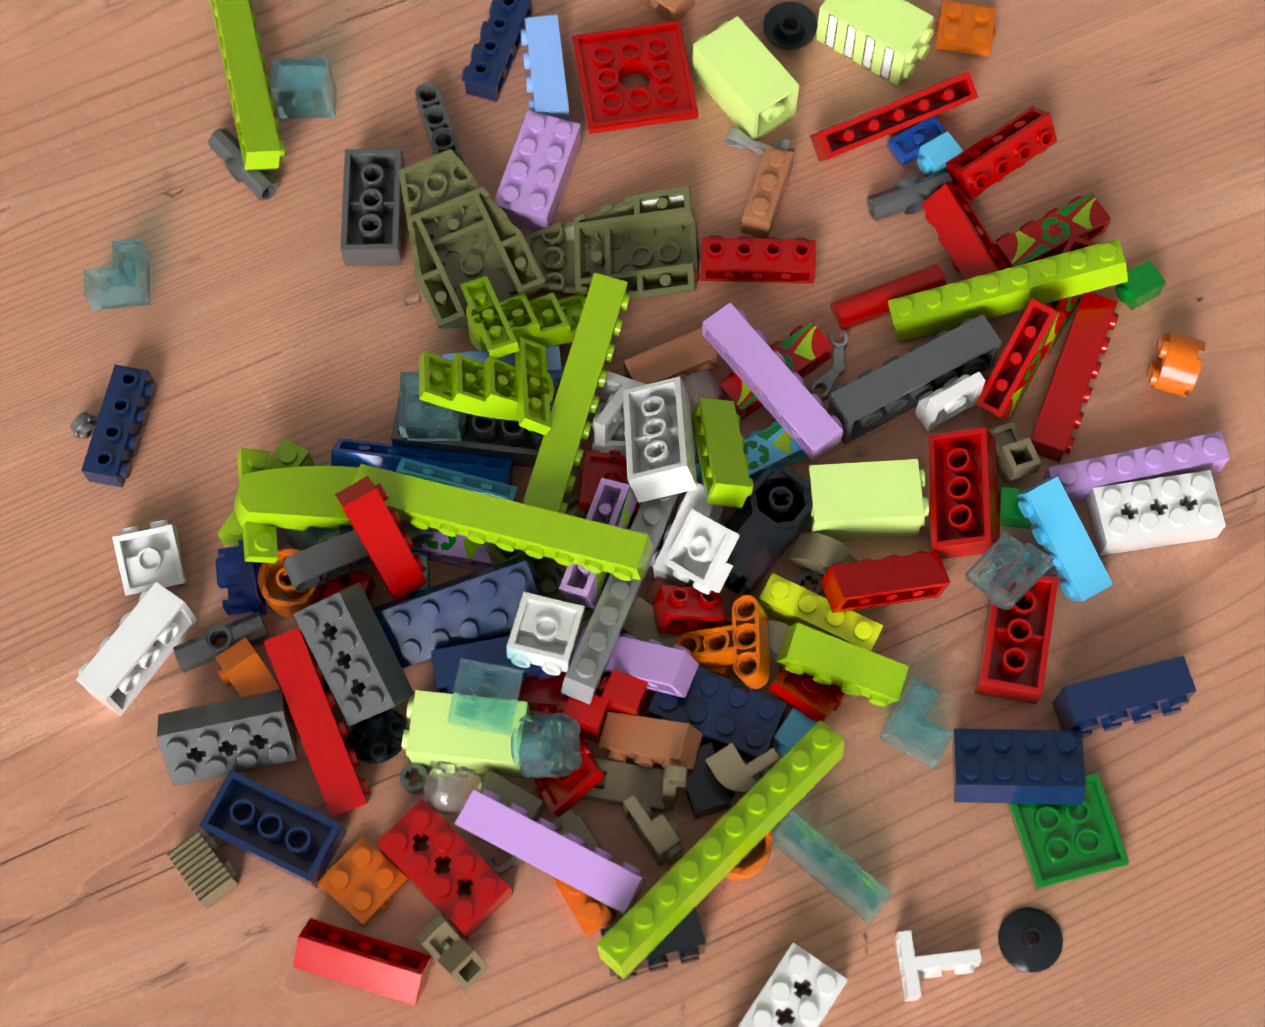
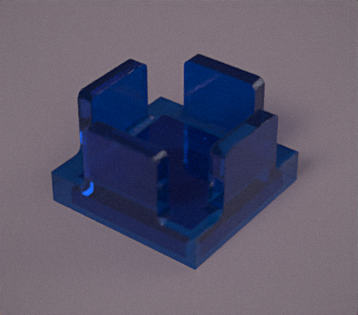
(241, 581)

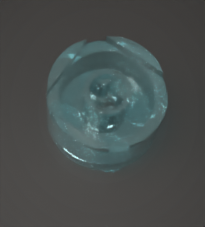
(546, 745)

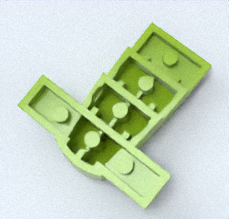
(498, 325)
(492, 387)
(285, 499)

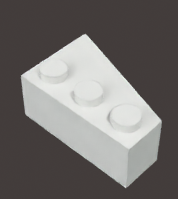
(695, 500)

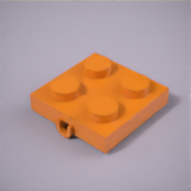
(965, 28)
(362, 882)

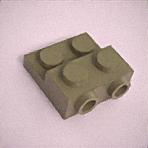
(658, 835)

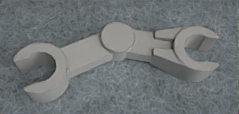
(738, 139)
(837, 369)

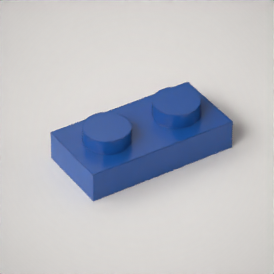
(908, 143)

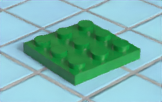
(1069, 839)

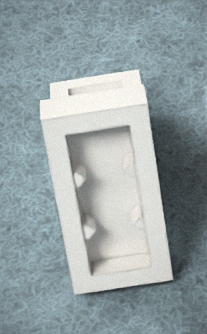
(612, 416)
(929, 965)

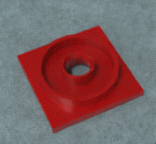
(645, 50)

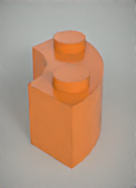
(245, 670)

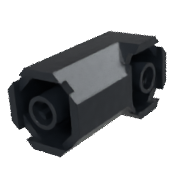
(767, 526)

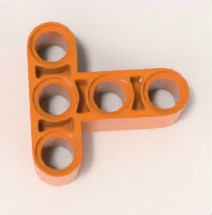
(735, 640)

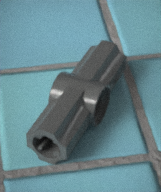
(229, 150)
(906, 196)
(202, 648)

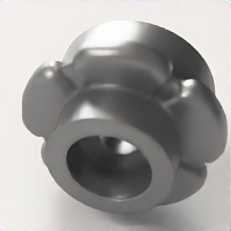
(83, 425)

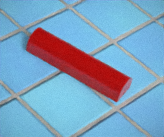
(874, 301)

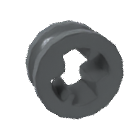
(815, 579)
(407, 784)

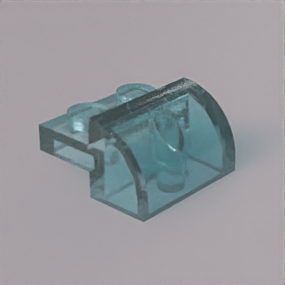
(1008, 570)

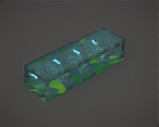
(831, 867)

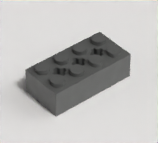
(372, 207)
(354, 654)
(227, 737)

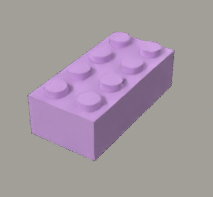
(538, 170)

